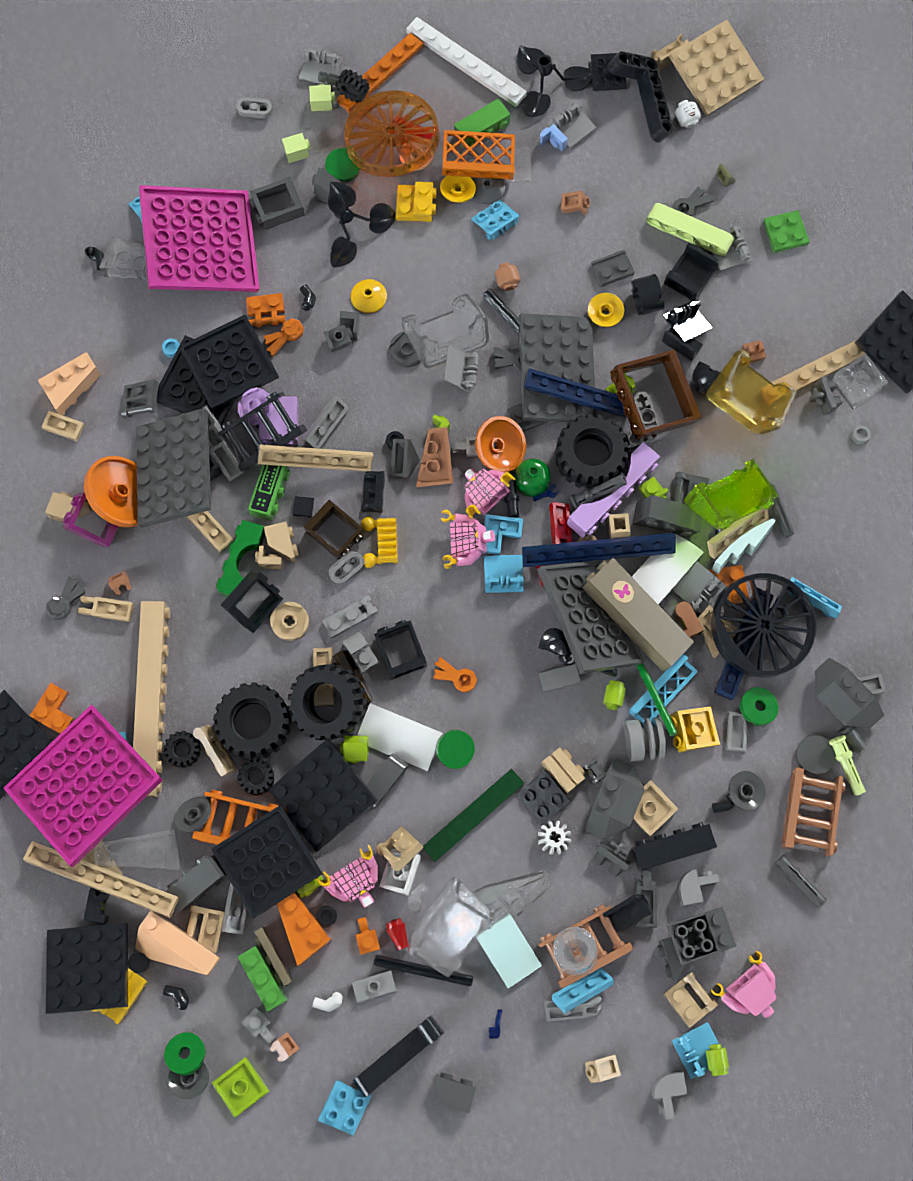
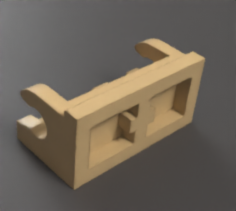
(662, 56)

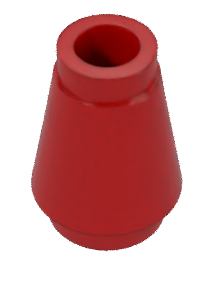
(397, 932)

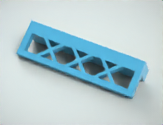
(661, 682)

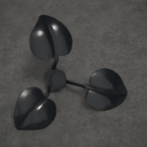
(529, 60)
(339, 199)
(555, 642)

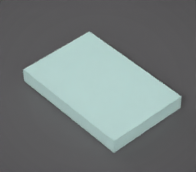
(508, 951)

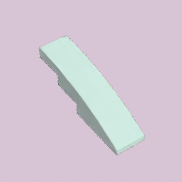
(746, 543)

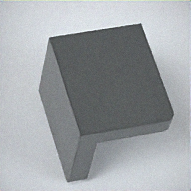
(350, 320)

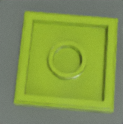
(240, 1087)

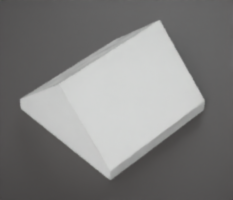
(401, 880)

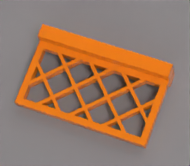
(481, 169)

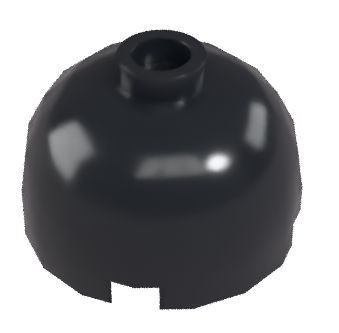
(703, 377)

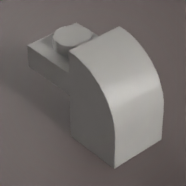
(360, 652)
(689, 886)
(664, 1088)

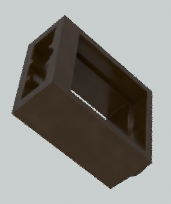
(321, 516)

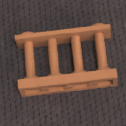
(793, 818)
(604, 958)

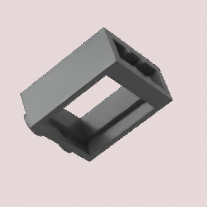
(281, 216)

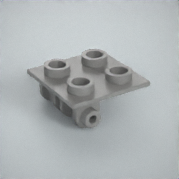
(316, 62)
(573, 124)
(738, 252)
(461, 368)
(699, 587)

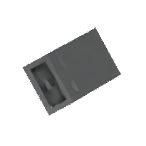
(701, 935)

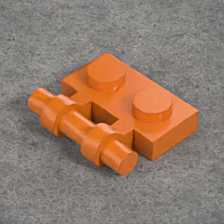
(266, 305)

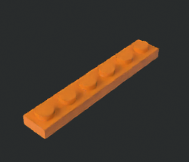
(386, 67)

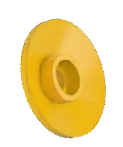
(457, 188)
(368, 303)
(609, 303)

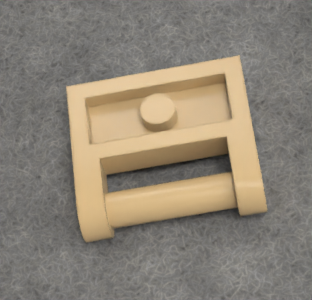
(404, 843)
(210, 928)
(685, 1004)

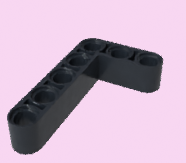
(651, 90)
(398, 1055)

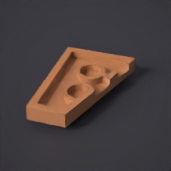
(436, 459)

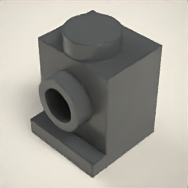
(336, 344)

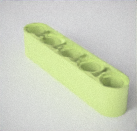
(690, 229)

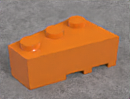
(302, 928)

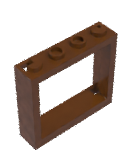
(678, 382)

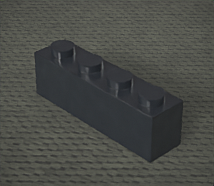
(673, 847)

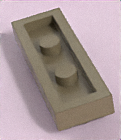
(272, 957)

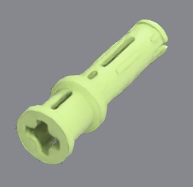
(844, 756)

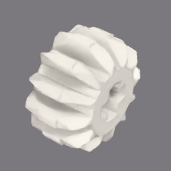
(551, 843)

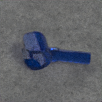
(548, 493)
(494, 1032)

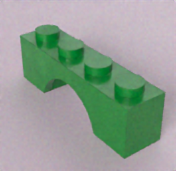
(248, 537)

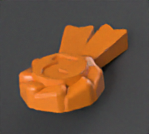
(290, 331)
(463, 679)

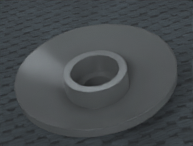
(488, 194)
(754, 790)
(193, 814)
(184, 1090)

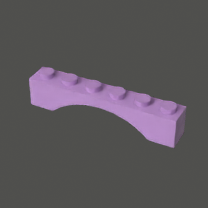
(588, 515)

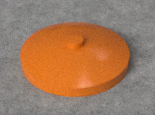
(112, 490)

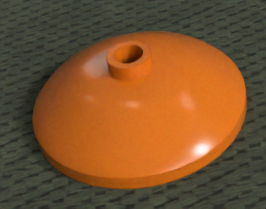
(509, 444)

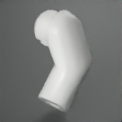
(329, 1004)

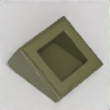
(725, 175)

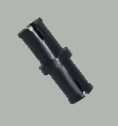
(512, 500)

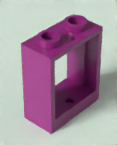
(70, 518)

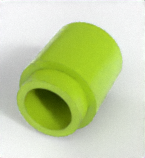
(614, 695)
(717, 1059)

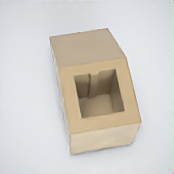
(61, 504)
(618, 526)
(280, 542)

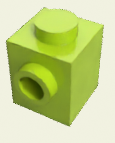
(355, 748)

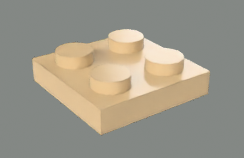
(653, 809)

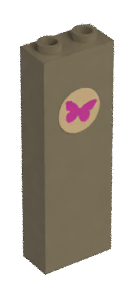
(637, 614)

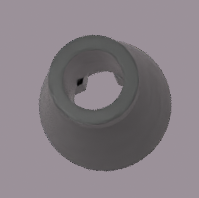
(852, 738)

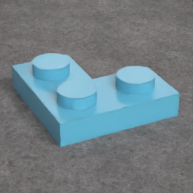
(502, 527)

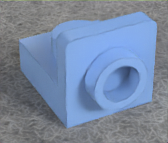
(555, 136)

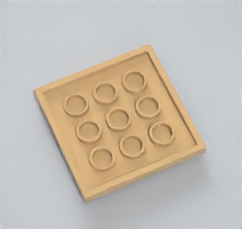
(716, 67)

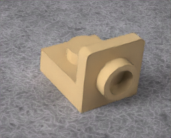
(271, 562)
(602, 1069)

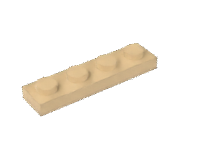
(725, 538)

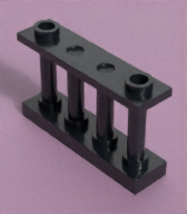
(278, 440)

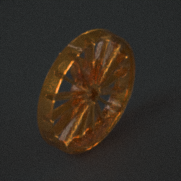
(391, 134)

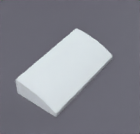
(664, 571)
(399, 735)

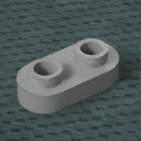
(255, 106)
(346, 568)

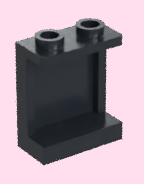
(692, 272)

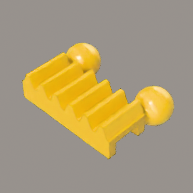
(386, 541)
(135, 987)

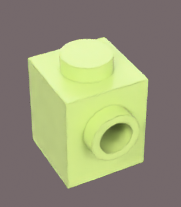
(321, 97)
(296, 147)

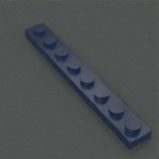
(598, 550)

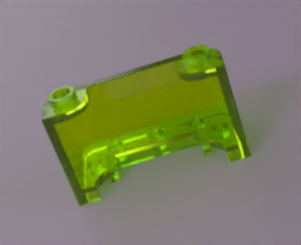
(732, 496)

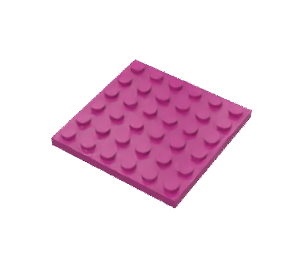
(198, 239)
(82, 785)

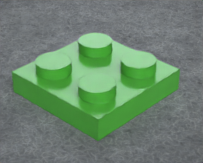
(786, 231)

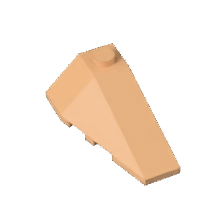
(168, 944)

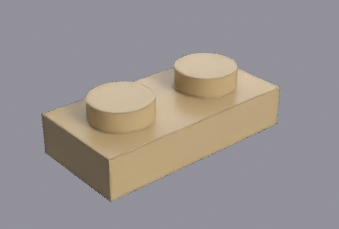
(63, 426)

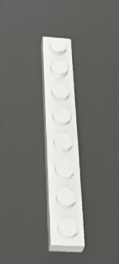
(467, 62)

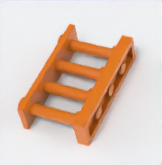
(215, 795)

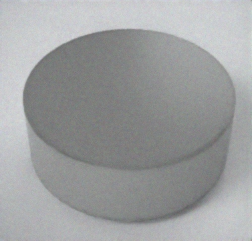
(861, 434)

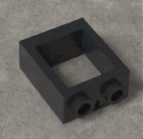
(263, 611)
(408, 667)

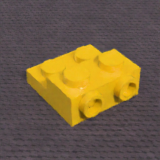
(416, 202)
(694, 729)

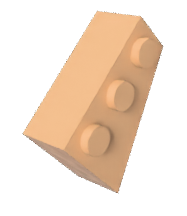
(69, 382)

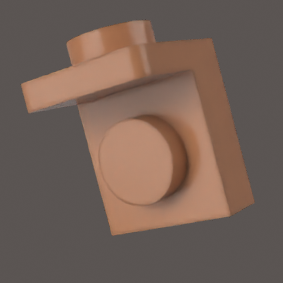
(575, 202)

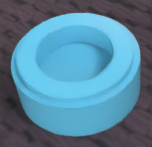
(170, 347)

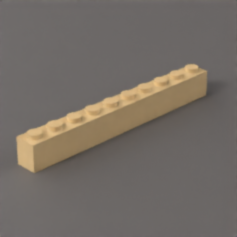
(151, 685)

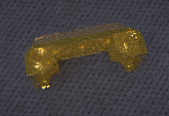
(750, 396)

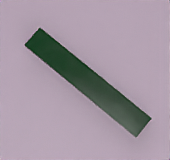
(473, 815)

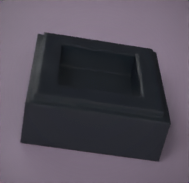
(303, 506)

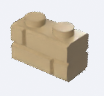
(563, 770)

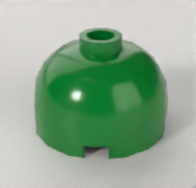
(532, 477)

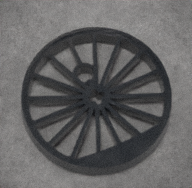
(730, 650)

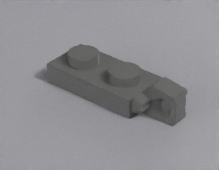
(649, 890)

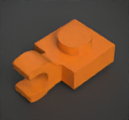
(367, 939)

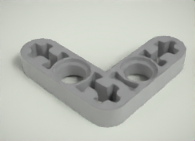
(649, 409)

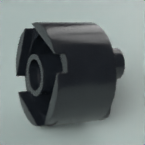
(647, 294)

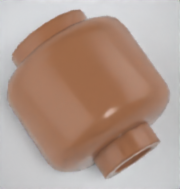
(507, 276)

